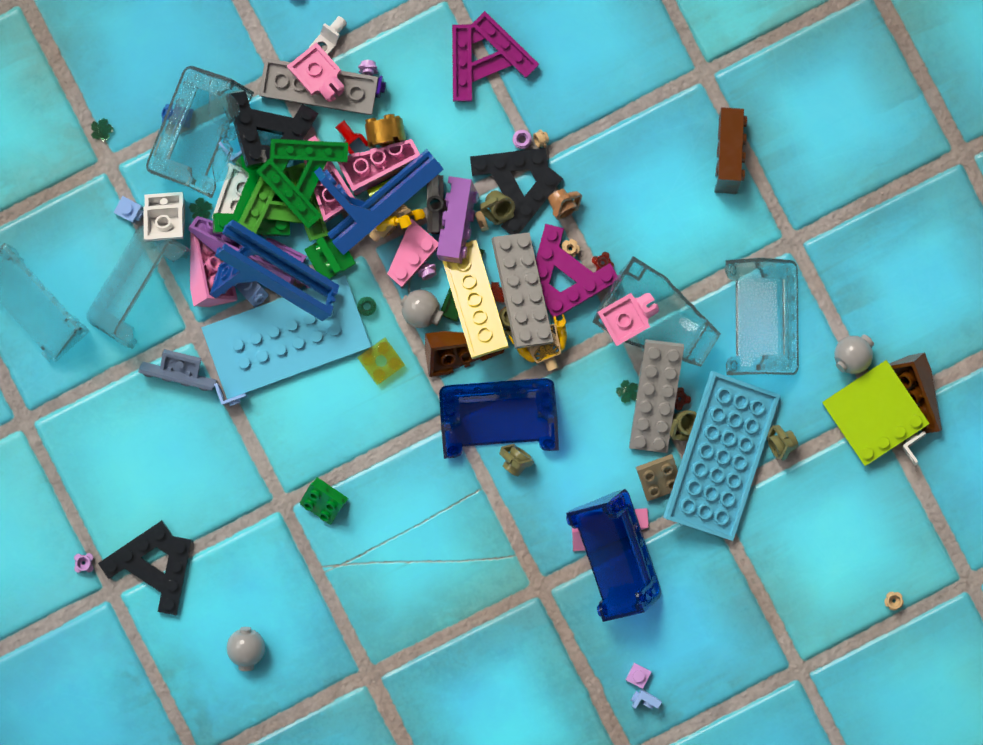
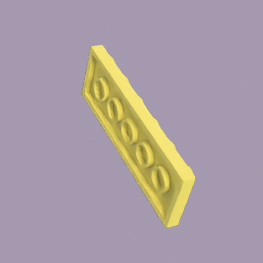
(476, 303)

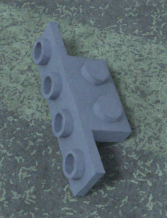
(180, 369)

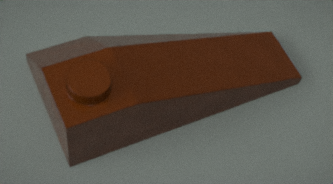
(449, 351)
(918, 380)

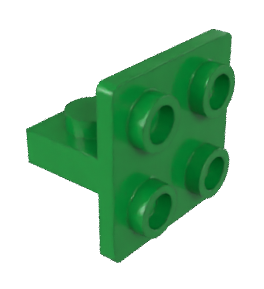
(327, 258)
(323, 500)

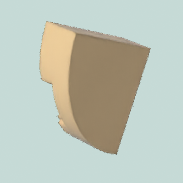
(481, 221)

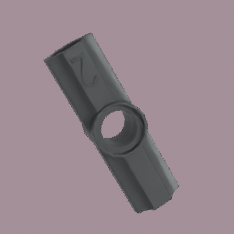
(435, 191)

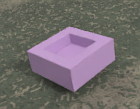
(638, 675)

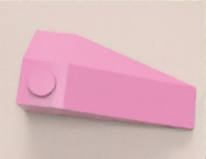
(202, 275)

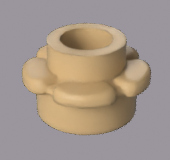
(541, 139)
(571, 243)
(888, 600)

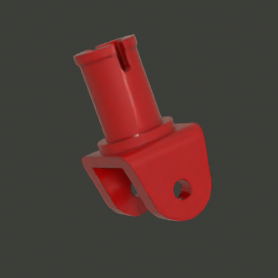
(349, 135)

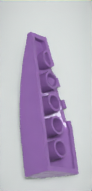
(203, 230)

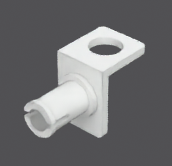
(330, 34)
(910, 441)

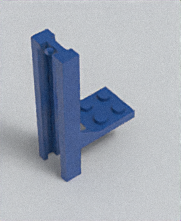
(368, 214)
(241, 269)

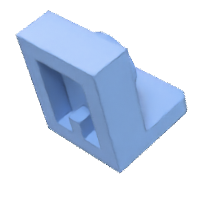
(129, 210)
(649, 700)

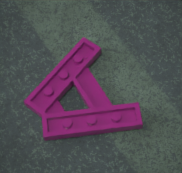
(508, 54)
(587, 283)

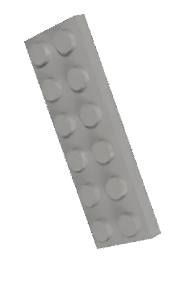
(282, 85)
(522, 290)
(656, 396)

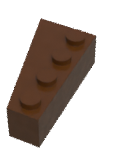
(730, 150)

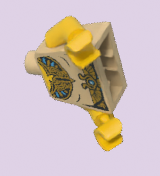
(398, 217)
(547, 352)

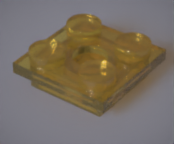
(384, 349)

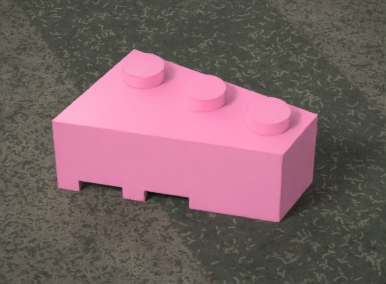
(412, 253)

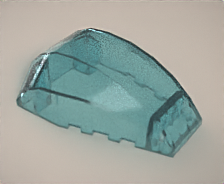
(675, 322)

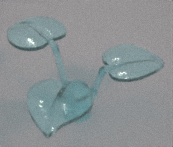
(221, 111)

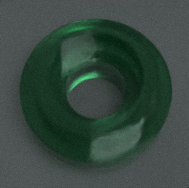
(362, 301)

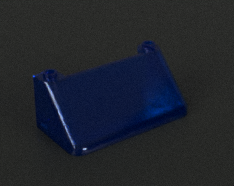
(498, 414)
(616, 555)

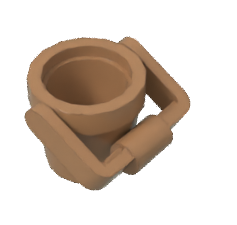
(563, 203)

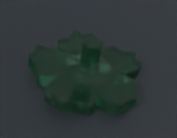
(101, 130)
(201, 209)
(627, 390)

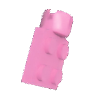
(317, 73)
(628, 316)

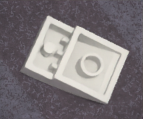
(164, 216)

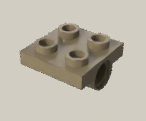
(657, 477)

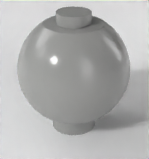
(421, 309)
(854, 354)
(245, 648)

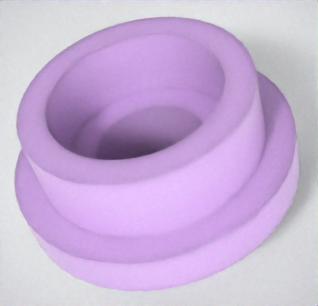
(524, 133)

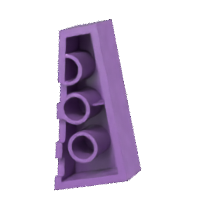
(457, 220)

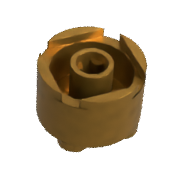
(384, 131)

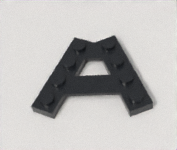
(251, 120)
(502, 165)
(168, 583)

